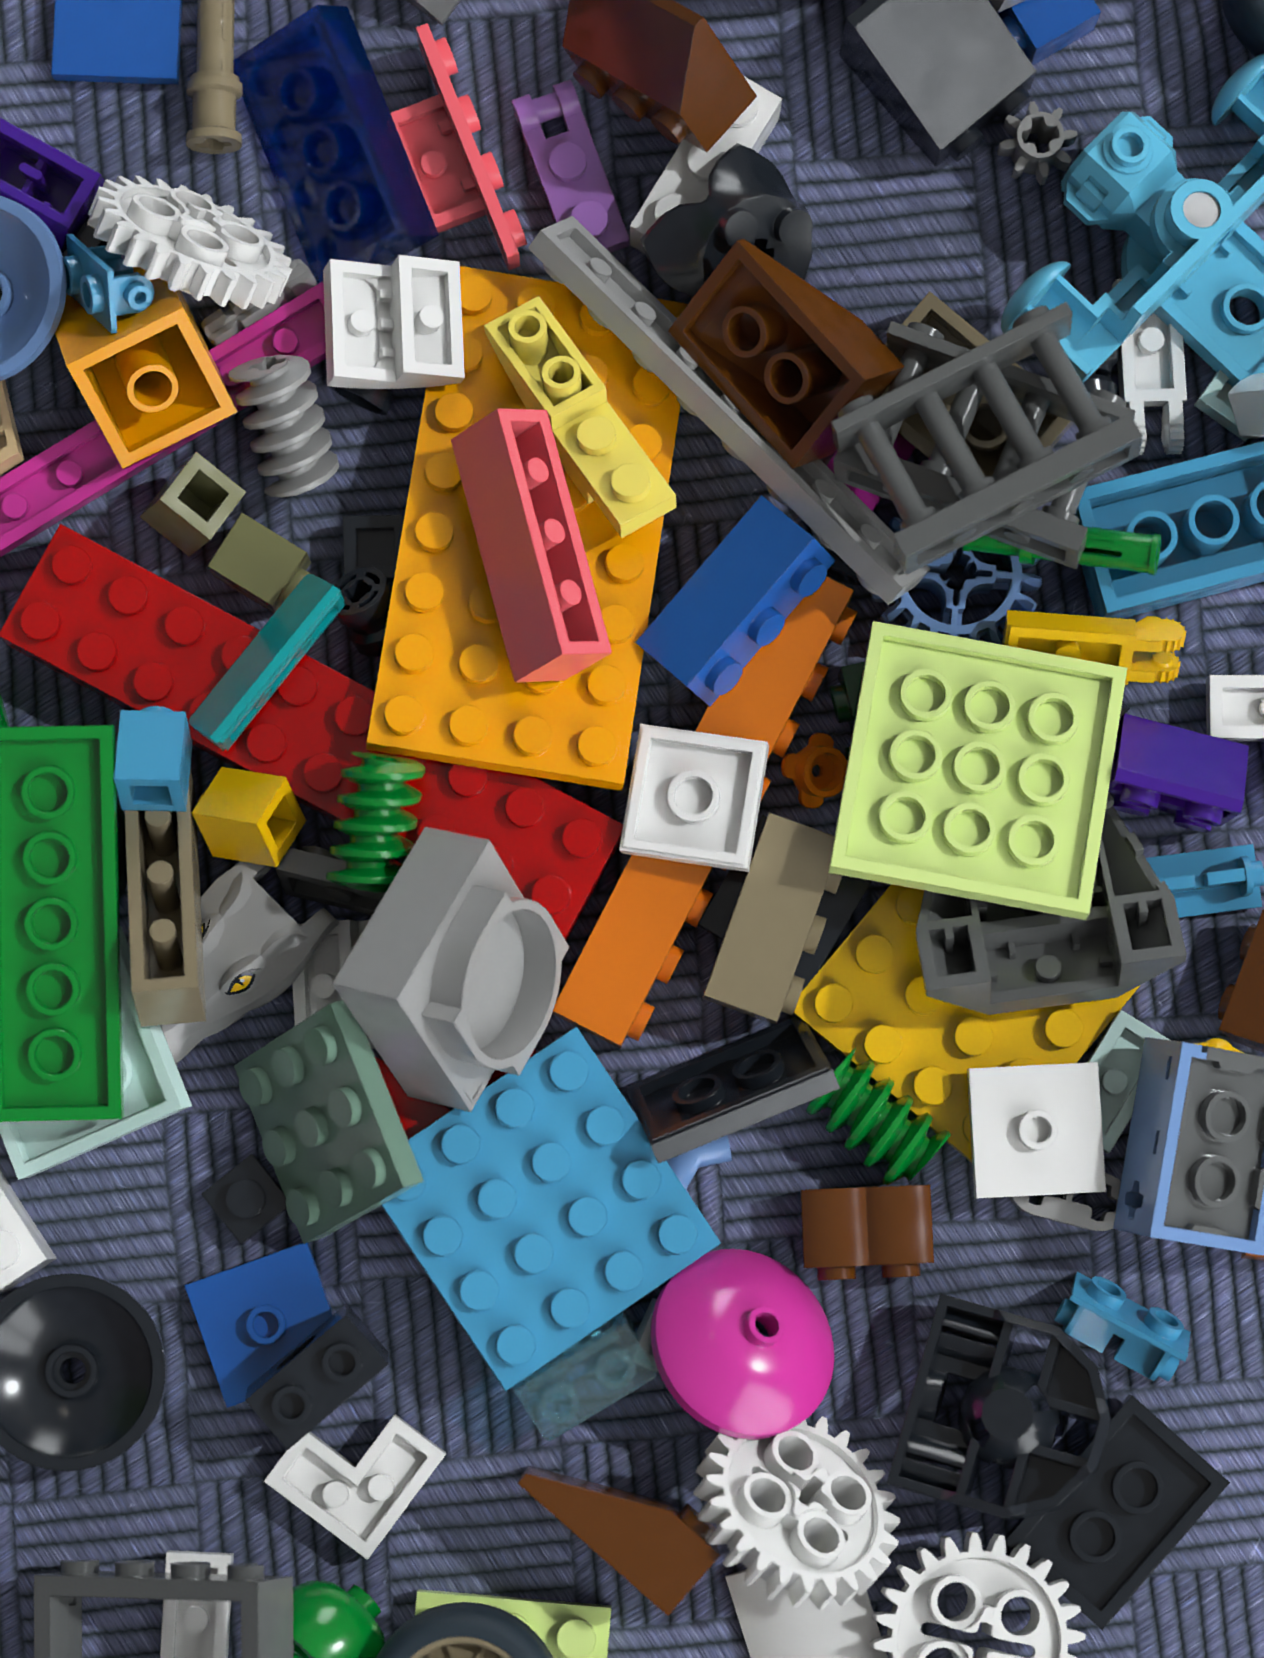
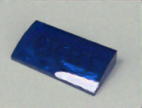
(333, 142)

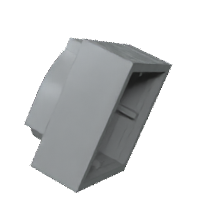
(453, 971)

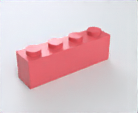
(530, 545)

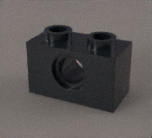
(317, 1376)

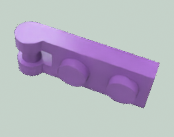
(570, 165)

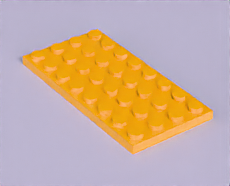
(443, 658)

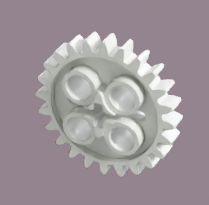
(189, 242)
(799, 1512)
(990, 1583)

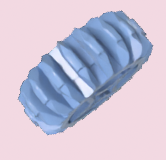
(983, 580)

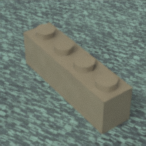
(165, 915)

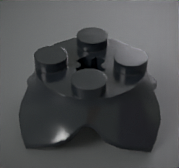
(744, 202)

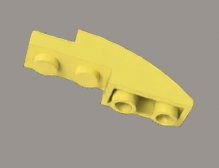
(588, 433)

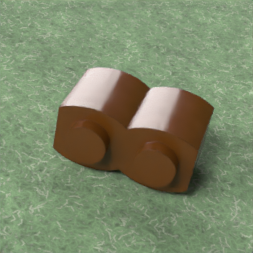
(867, 1228)

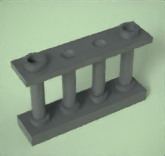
(983, 502)
(1044, 532)

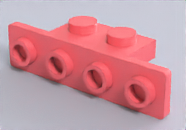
(445, 158)

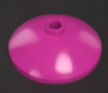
(719, 1360)

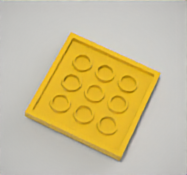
(877, 1001)

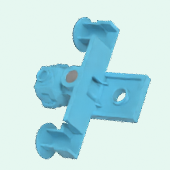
(1182, 245)

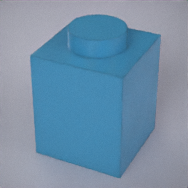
(153, 760)

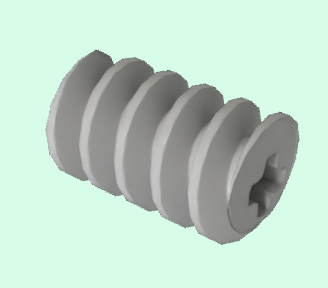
(289, 422)

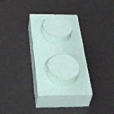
(1119, 1067)

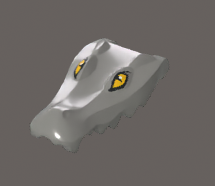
(248, 952)

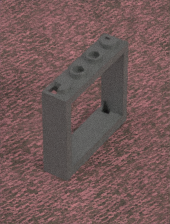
(263, 1599)

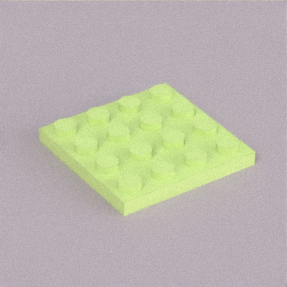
(978, 770)

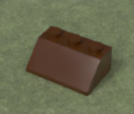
(657, 65)

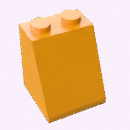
(149, 378)

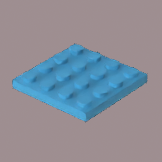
(545, 1210)

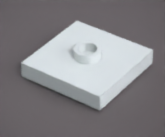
(694, 797)
(1036, 1130)

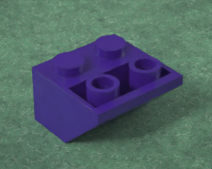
(46, 181)
(1177, 773)

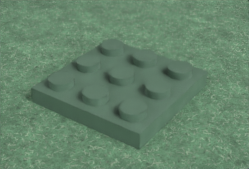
(327, 1122)

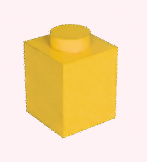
(249, 816)

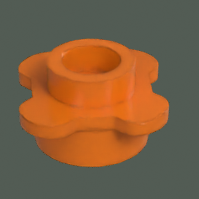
(832, 770)

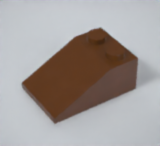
(782, 351)
(635, 1534)

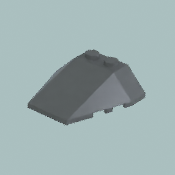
(1027, 959)

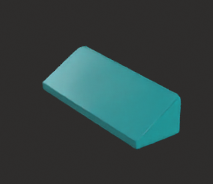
(267, 661)

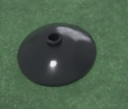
(112, 1407)

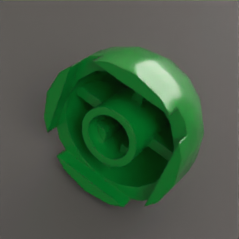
(334, 1622)

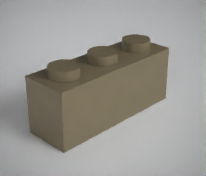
(774, 921)

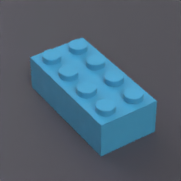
(1207, 525)

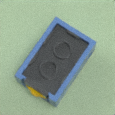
(1196, 1147)

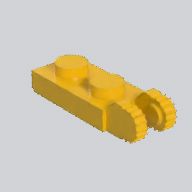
(1139, 646)

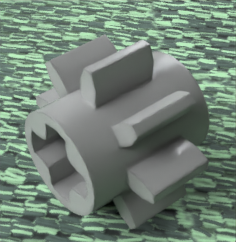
(1048, 130)

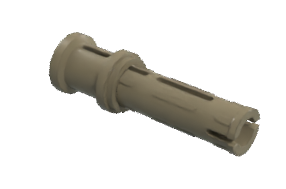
(214, 83)

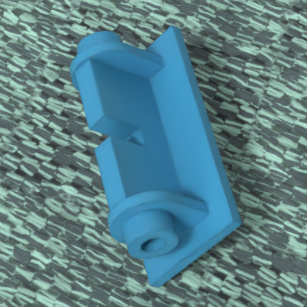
(104, 283)
(1212, 879)
(1151, 1337)

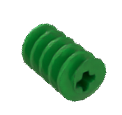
(376, 821)
(879, 1121)

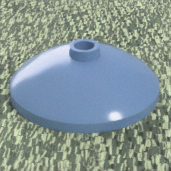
(31, 287)

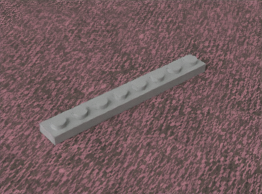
(642, 324)

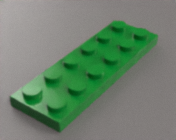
(59, 925)

